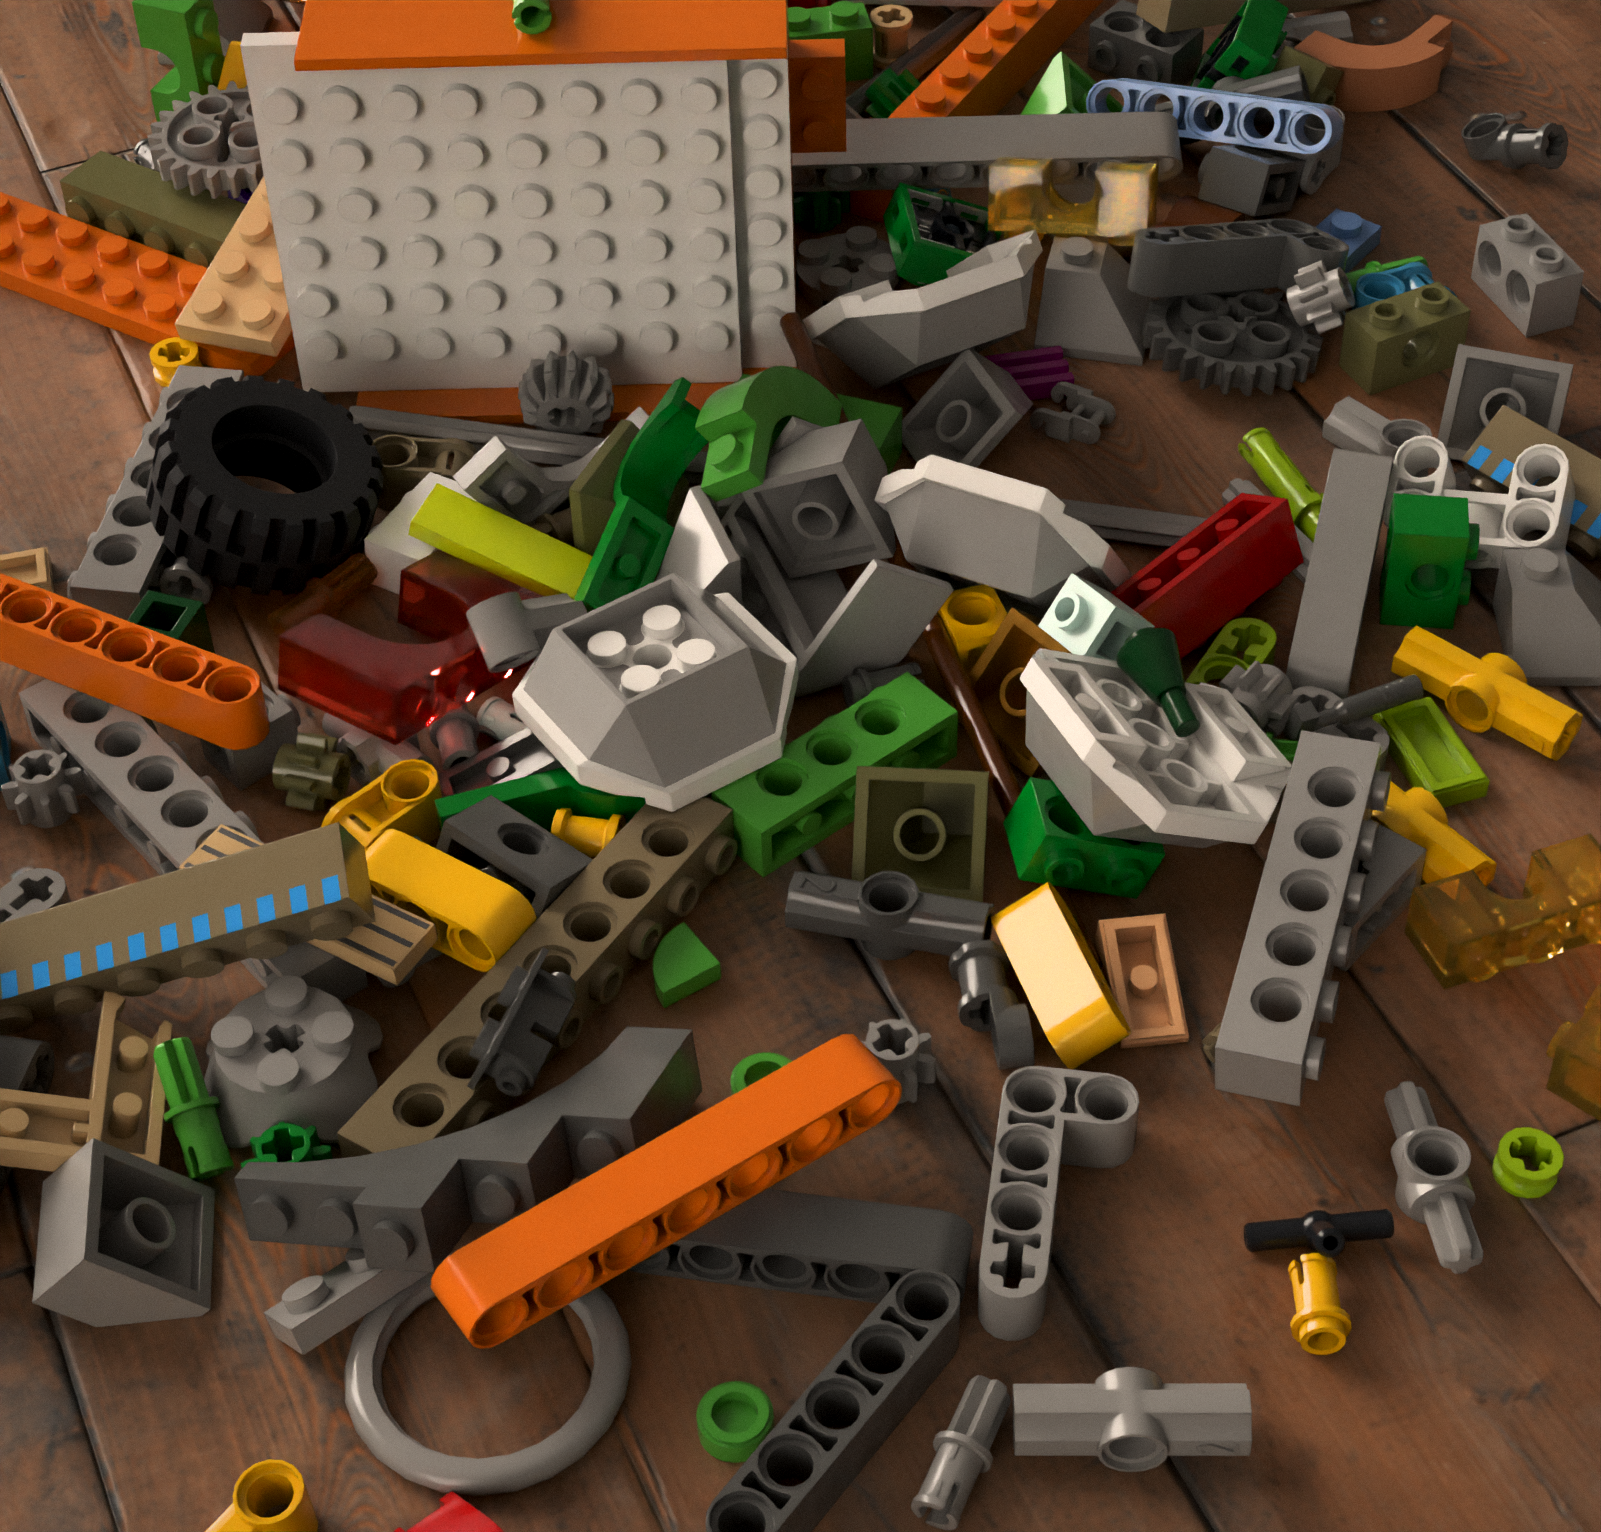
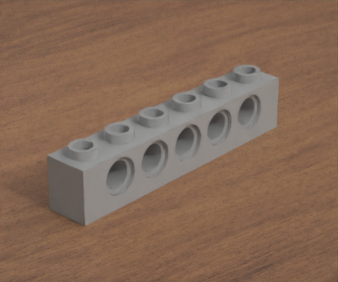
(126, 551)
(1300, 920)

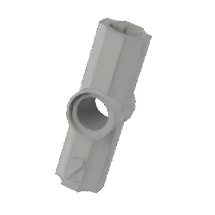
(1132, 1419)

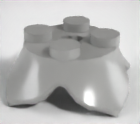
(290, 1060)

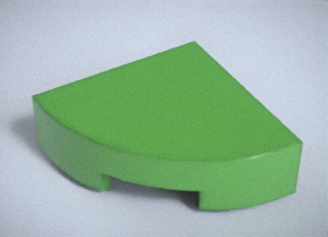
(682, 966)

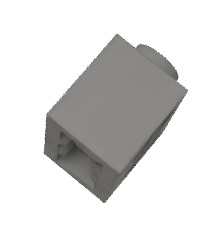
(1526, 274)

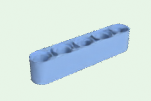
(1237, 109)

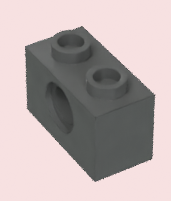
(1250, 179)
(513, 851)

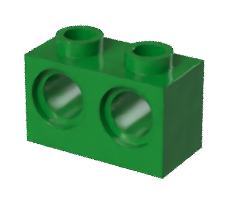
(1058, 848)

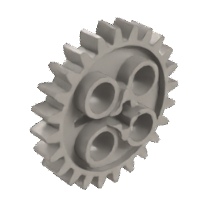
(208, 143)

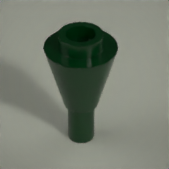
(1154, 665)

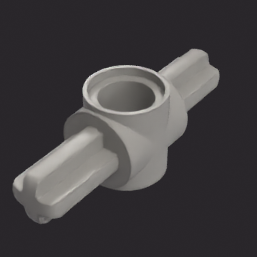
(1433, 1177)

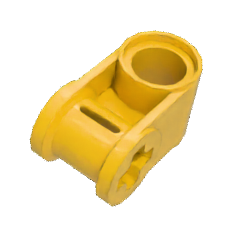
(395, 800)

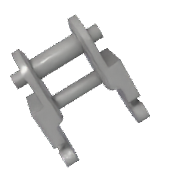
(1084, 419)

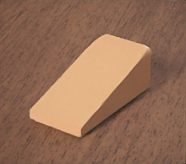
(1143, 978)

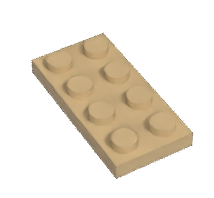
(243, 290)

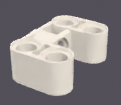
(1501, 517)

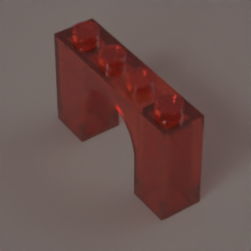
(393, 685)

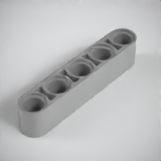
(1339, 571)

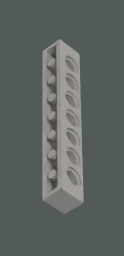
(160, 805)

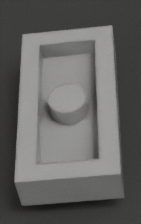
(329, 1303)

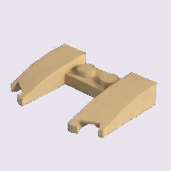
(121, 1109)

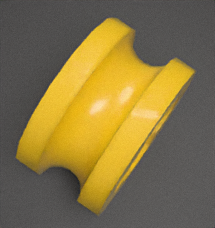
(170, 354)

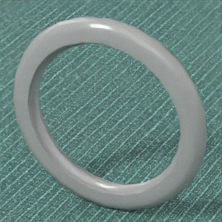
(491, 1474)

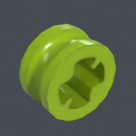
(1511, 1171)

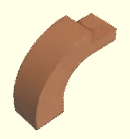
(1386, 74)

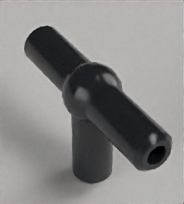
(1319, 1231)

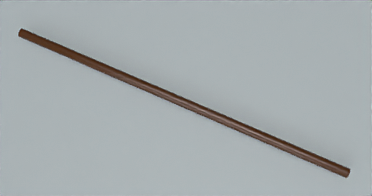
(938, 640)

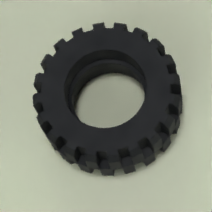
(274, 435)

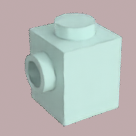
(1090, 620)

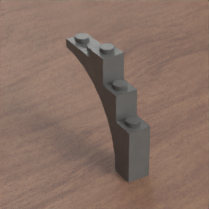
(421, 1198)

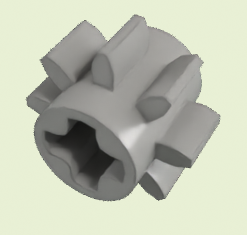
(1320, 297)
(1263, 694)
(43, 788)
(903, 1054)

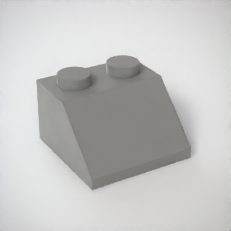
(123, 1240)

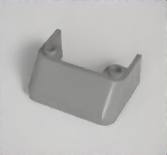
(816, 614)

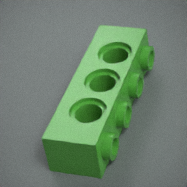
(813, 784)

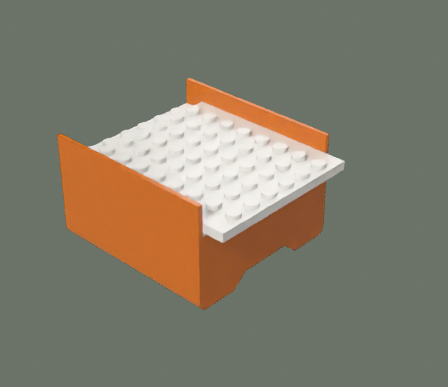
(520, 194)

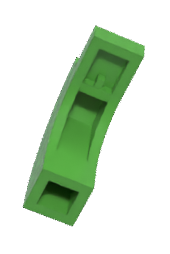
(747, 420)

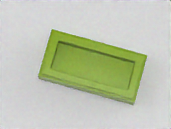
(1432, 752)

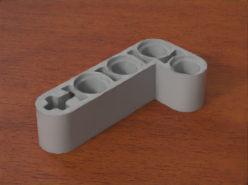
(1043, 1122)

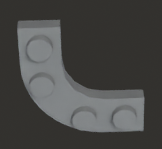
(519, 488)

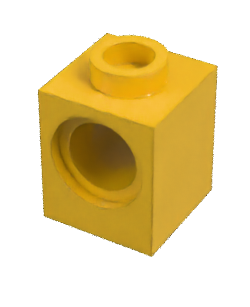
(972, 620)

